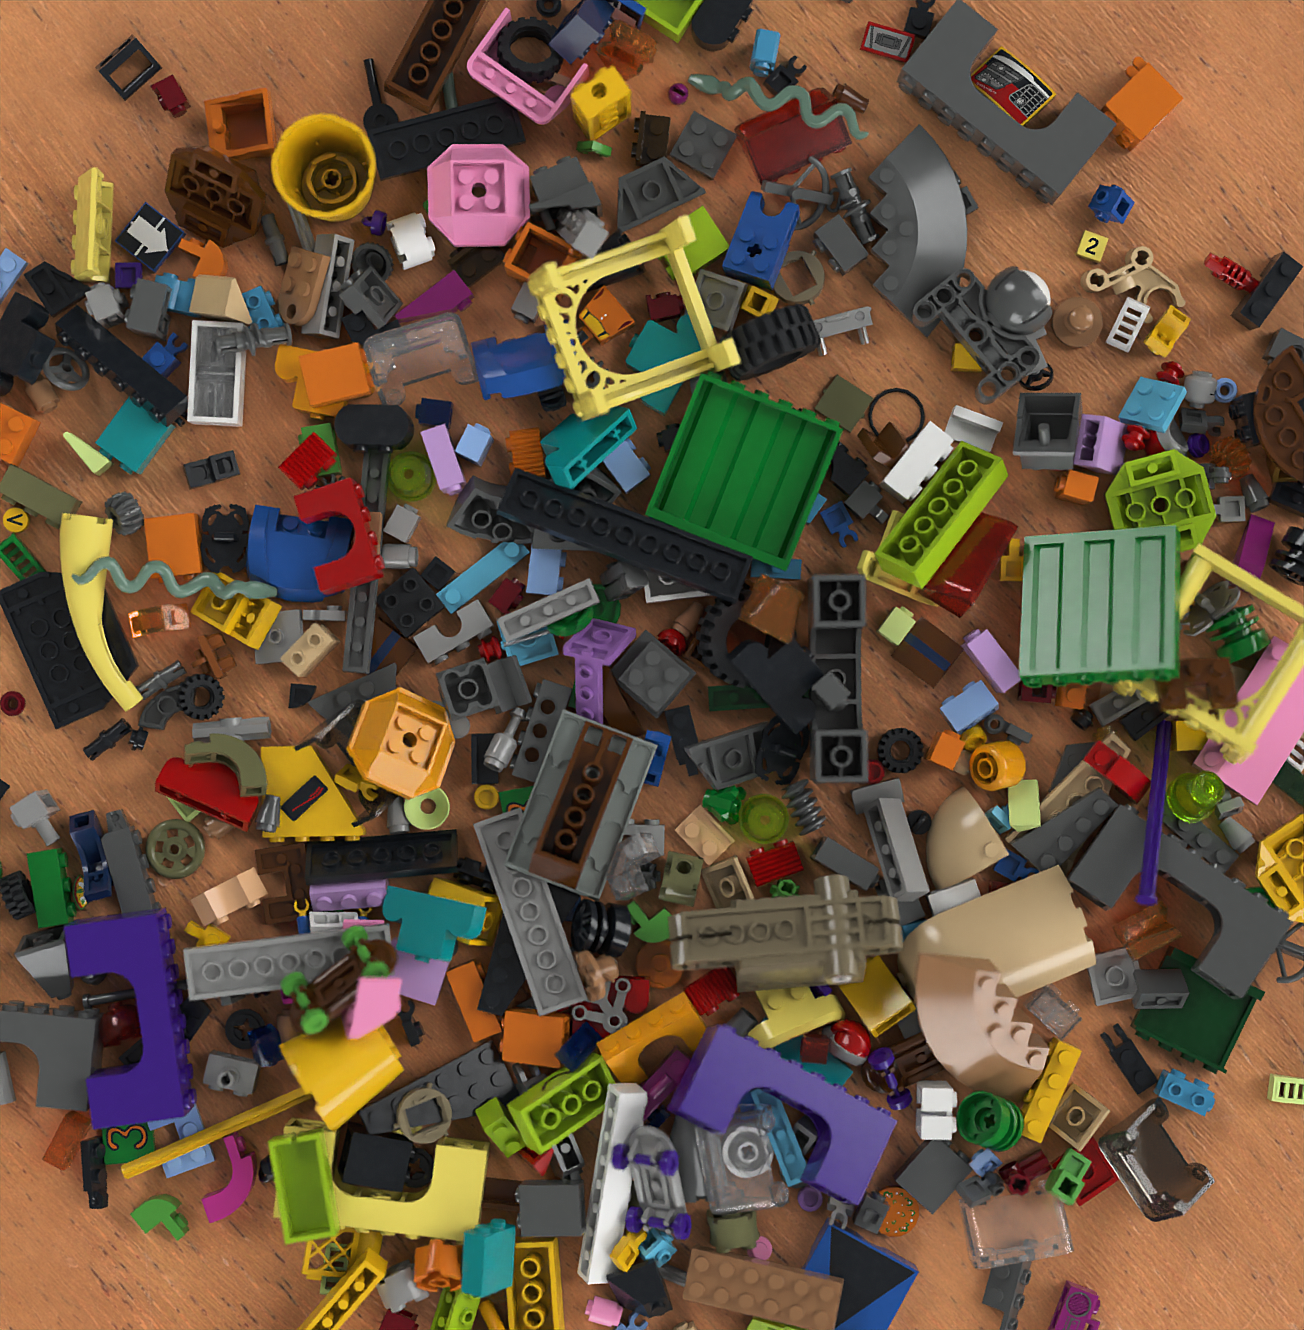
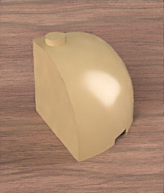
(960, 841)

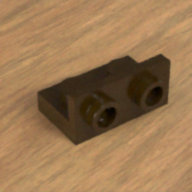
(652, 138)
(475, 262)

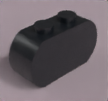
(719, 21)
(374, 427)

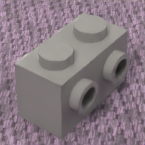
(106, 304)

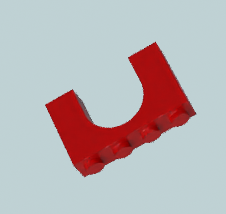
(362, 561)

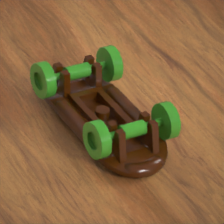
(337, 986)

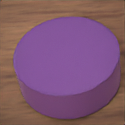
(809, 1198)

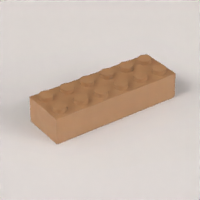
(763, 1288)

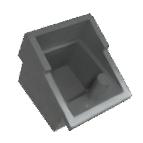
(559, 187)
(1047, 430)
(652, 674)

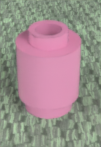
(603, 1311)

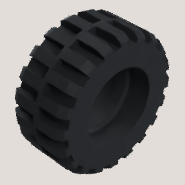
(773, 341)
(713, 638)

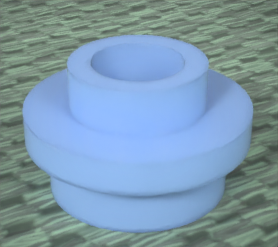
(1231, 387)

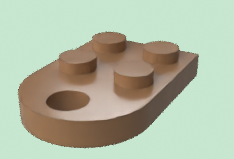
(302, 285)

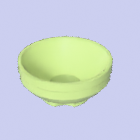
(423, 820)

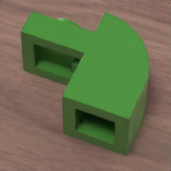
(651, 929)
(1066, 1179)
(158, 1209)

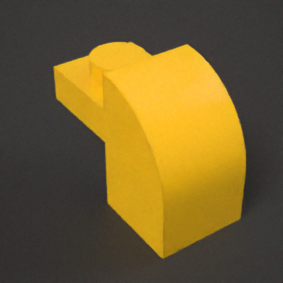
(758, 301)
(1166, 331)

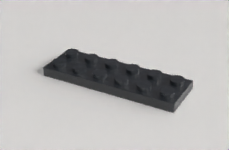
(419, 141)
(382, 857)

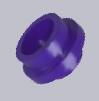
(1198, 445)

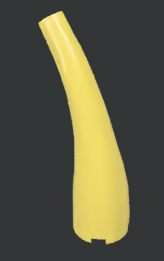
(81, 543)

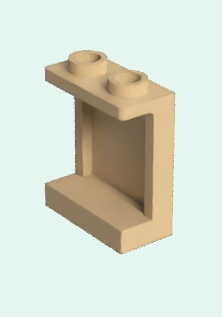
(310, 650)

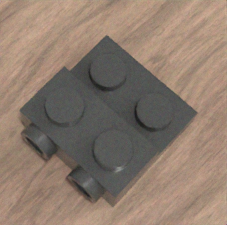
(370, 293)

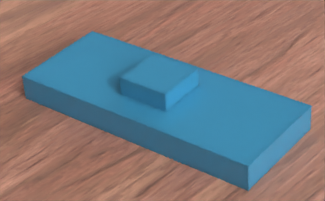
(793, 571)

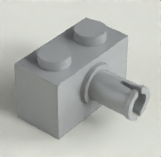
(34, 812)
(231, 1073)

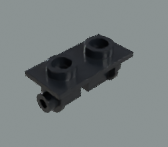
(469, 874)

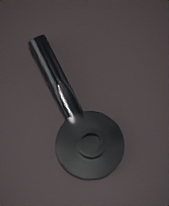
(377, 114)

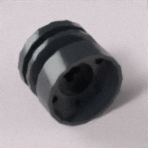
(1291, 562)
(601, 928)

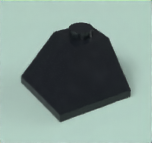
(641, 1289)

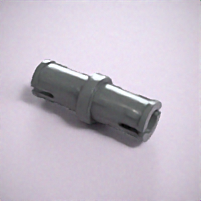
(274, 239)
(161, 679)

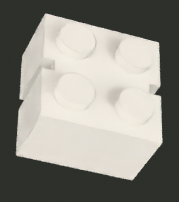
(935, 1116)

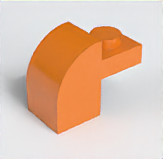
(211, 257)

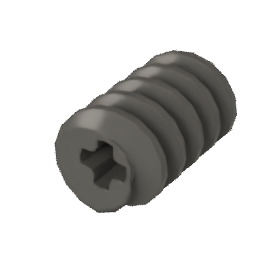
(804, 806)

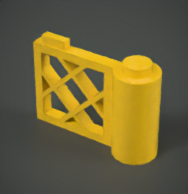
(358, 1244)

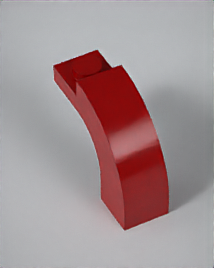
(1119, 771)

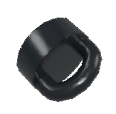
(919, 821)
(266, 1169)

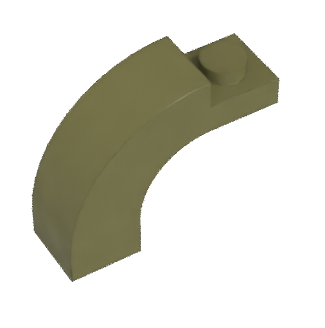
(235, 755)

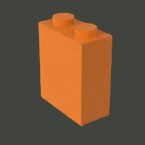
(336, 375)
(176, 543)
(533, 1038)

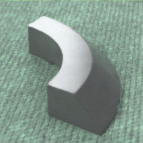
(478, 504)

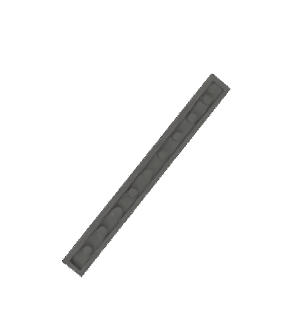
(364, 596)

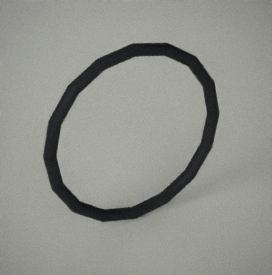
(902, 391)

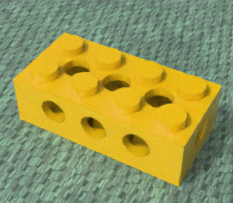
(601, 103)

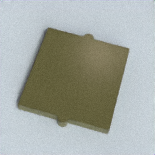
(843, 403)

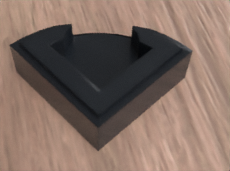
(300, 694)

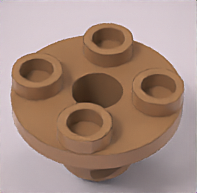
(1077, 322)
(596, 973)

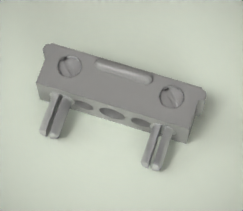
(844, 322)

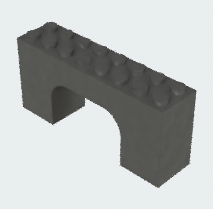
(942, 82)
(834, 638)
(1243, 922)
(65, 1047)

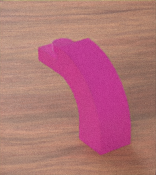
(228, 1199)

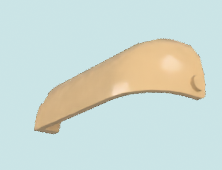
(1022, 929)

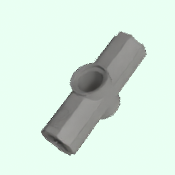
(237, 727)

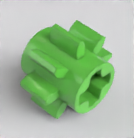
(784, 888)

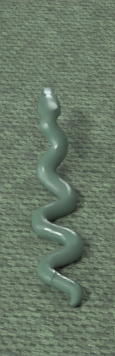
(711, 85)
(249, 589)

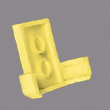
(871, 569)
(792, 1014)

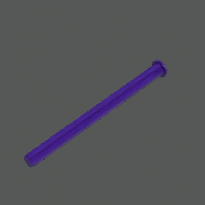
(1155, 814)

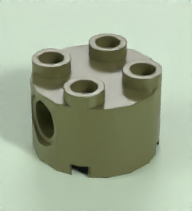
(681, 878)
(733, 1230)

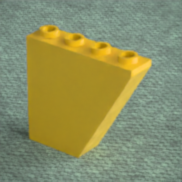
(328, 816)

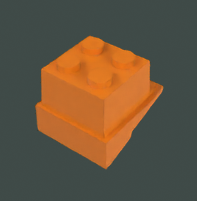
(242, 124)

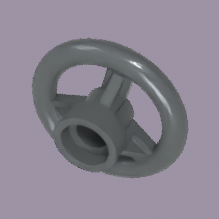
(64, 372)

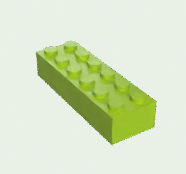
(941, 514)

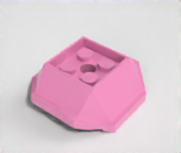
(474, 220)

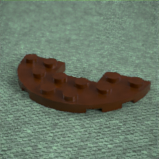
(1278, 414)

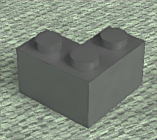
(149, 309)

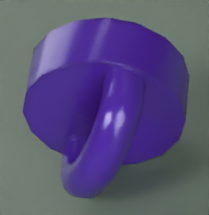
(376, 222)

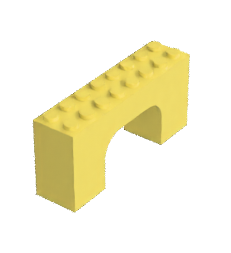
(438, 1212)

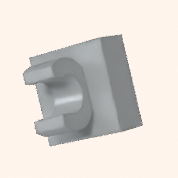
(1228, 806)

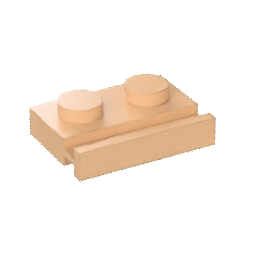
(704, 835)

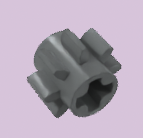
(650, 875)

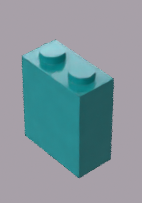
(133, 438)
(488, 1258)

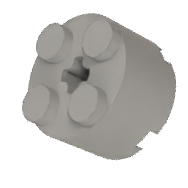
(399, 1287)

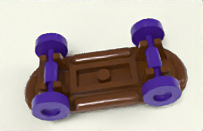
(899, 1066)

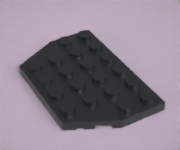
(53, 652)

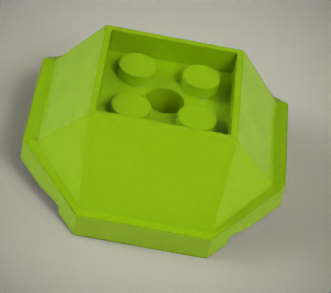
(1167, 477)

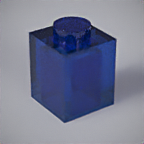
(434, 412)
(265, 1045)

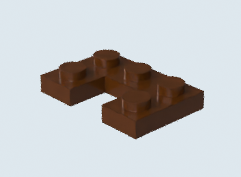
(1208, 672)
(292, 861)

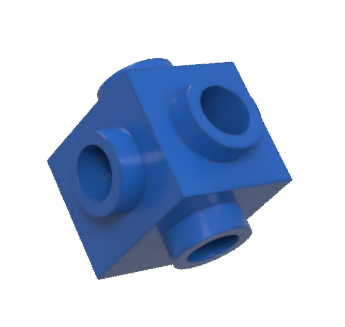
(1111, 204)

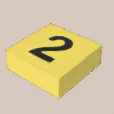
(1092, 246)

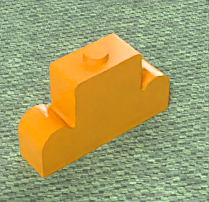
(289, 370)

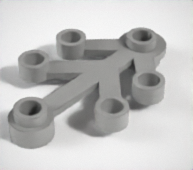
(609, 1011)

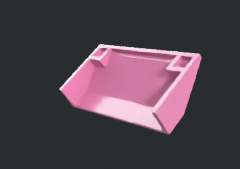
(1275, 742)

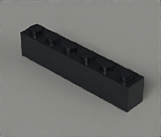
(121, 366)

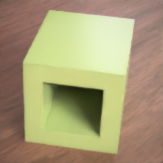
(896, 625)

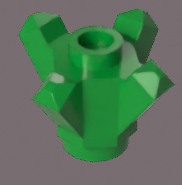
(724, 803)

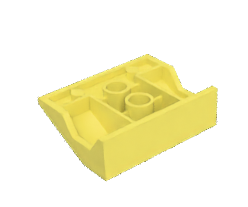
(93, 228)

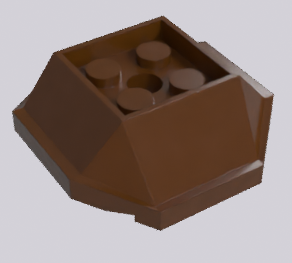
(214, 195)

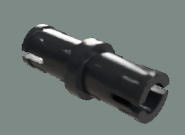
(107, 739)

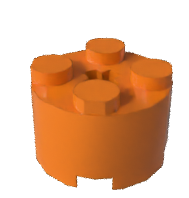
(438, 1266)

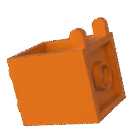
(1140, 104)
(549, 250)

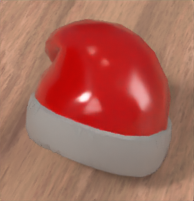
(1162, 442)
(848, 1041)

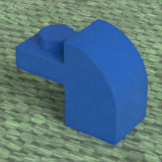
(655, 771)

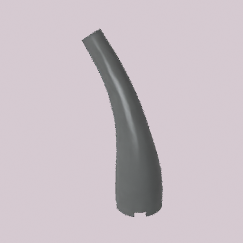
(684, 1135)

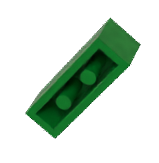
(51, 887)

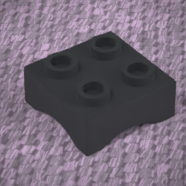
(409, 602)

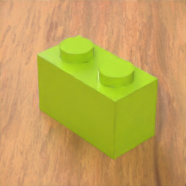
(500, 1127)

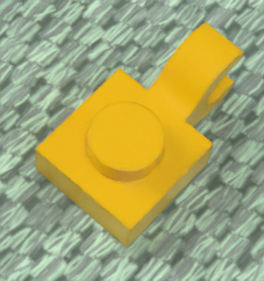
(1012, 565)
(351, 779)
(208, 936)
(627, 1249)

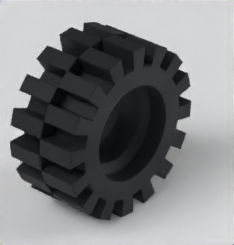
(215, 700)
(889, 739)
(17, 895)

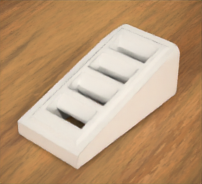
(1136, 305)

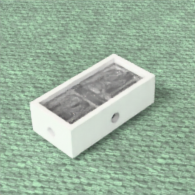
(214, 381)

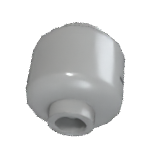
(1200, 388)

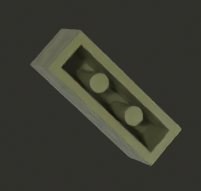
(37, 496)

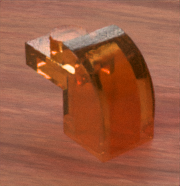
(159, 619)

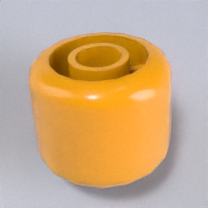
(997, 765)

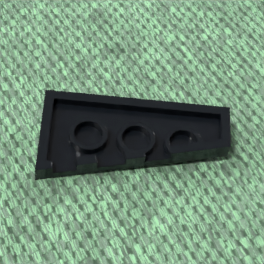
(195, 1012)

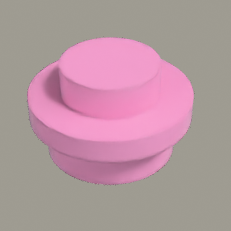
(762, 1250)

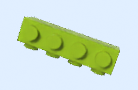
(455, 1310)

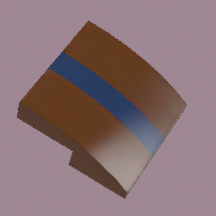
(389, 647)
(927, 652)

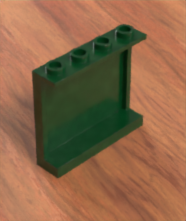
(1205, 1024)

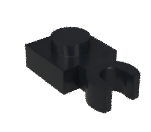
(919, 19)
(783, 77)

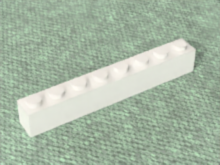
(610, 1186)

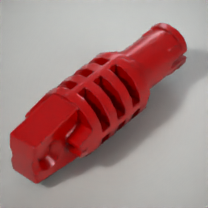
(1231, 273)

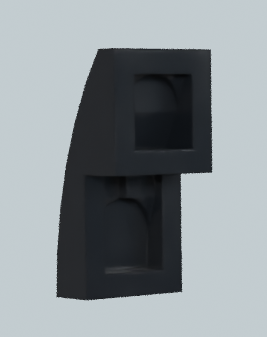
(211, 469)

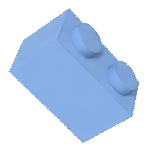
(475, 444)
(626, 466)
(545, 571)
(968, 707)

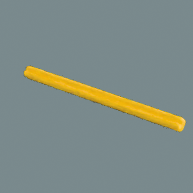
(214, 1133)

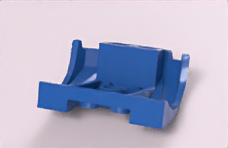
(517, 365)
(286, 551)

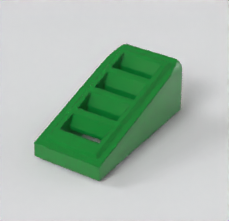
(6, 557)

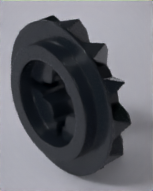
(238, 1018)
(421, 1178)

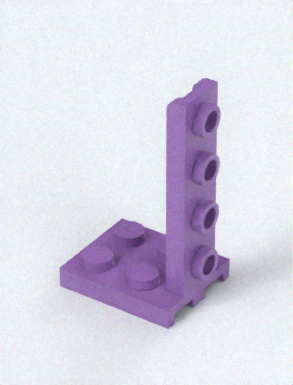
(593, 646)

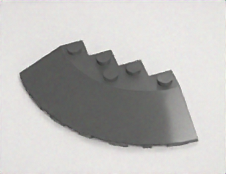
(922, 224)

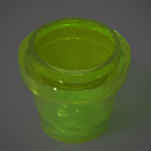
(419, 485)
(1194, 795)
(754, 809)

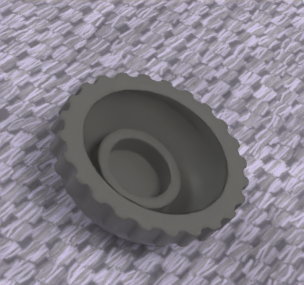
(373, 255)

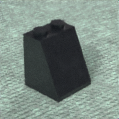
(375, 1159)

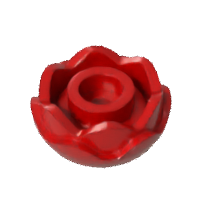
(673, 641)

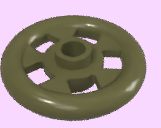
(196, 852)

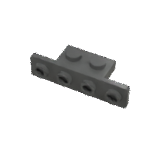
(1006, 1290)

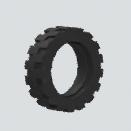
(528, 71)

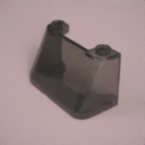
(1152, 1164)

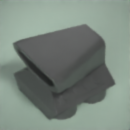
(467, 689)

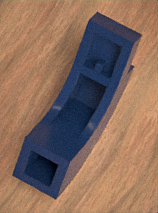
(87, 836)

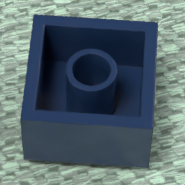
(581, 28)

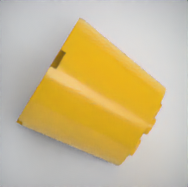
(314, 153)
(341, 1069)

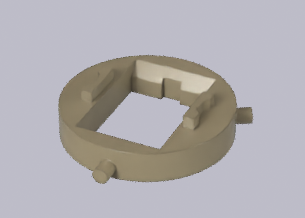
(817, 272)
(419, 1096)

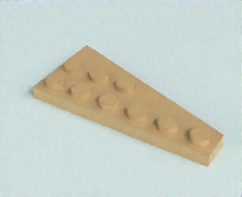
(1073, 787)

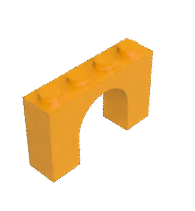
(624, 1046)

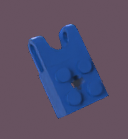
(760, 235)

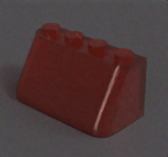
(781, 141)
(969, 564)

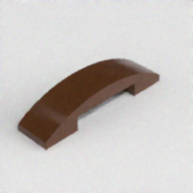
(616, 707)

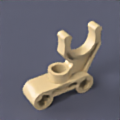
(1142, 276)

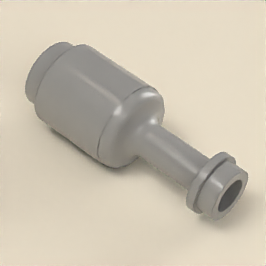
(399, 556)
(503, 744)

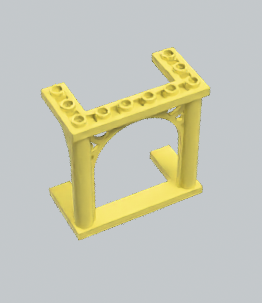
(550, 281)
(1240, 740)

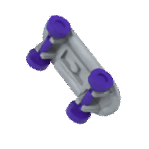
(656, 1183)

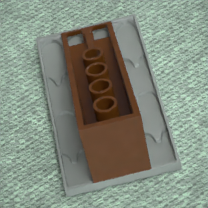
(580, 805)

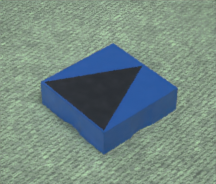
(872, 1276)

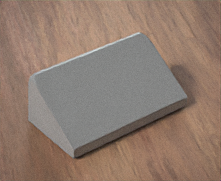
(865, 795)

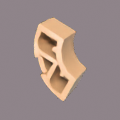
(228, 897)

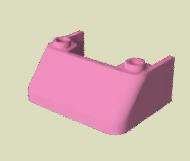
(487, 71)
(375, 998)

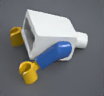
(325, 920)

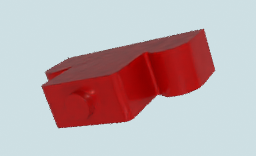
(209, 789)
(635, 1002)

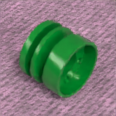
(1237, 634)
(989, 1121)

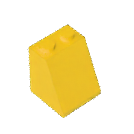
(459, 892)

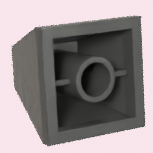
(47, 960)

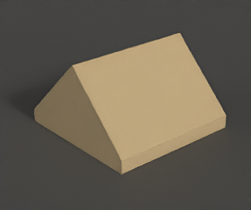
(219, 299)
(726, 882)
(1078, 1116)

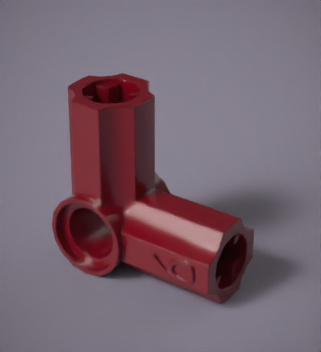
(1019, 1174)

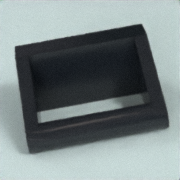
(118, 57)

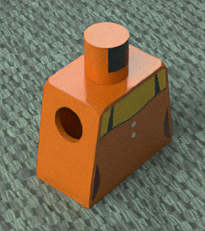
(603, 319)

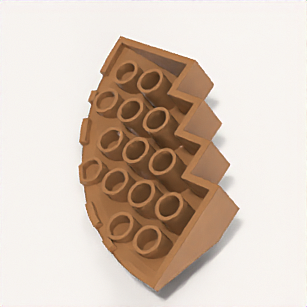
(976, 1026)

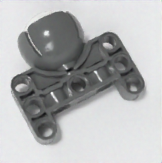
(1005, 312)

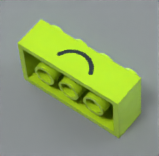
(561, 1103)

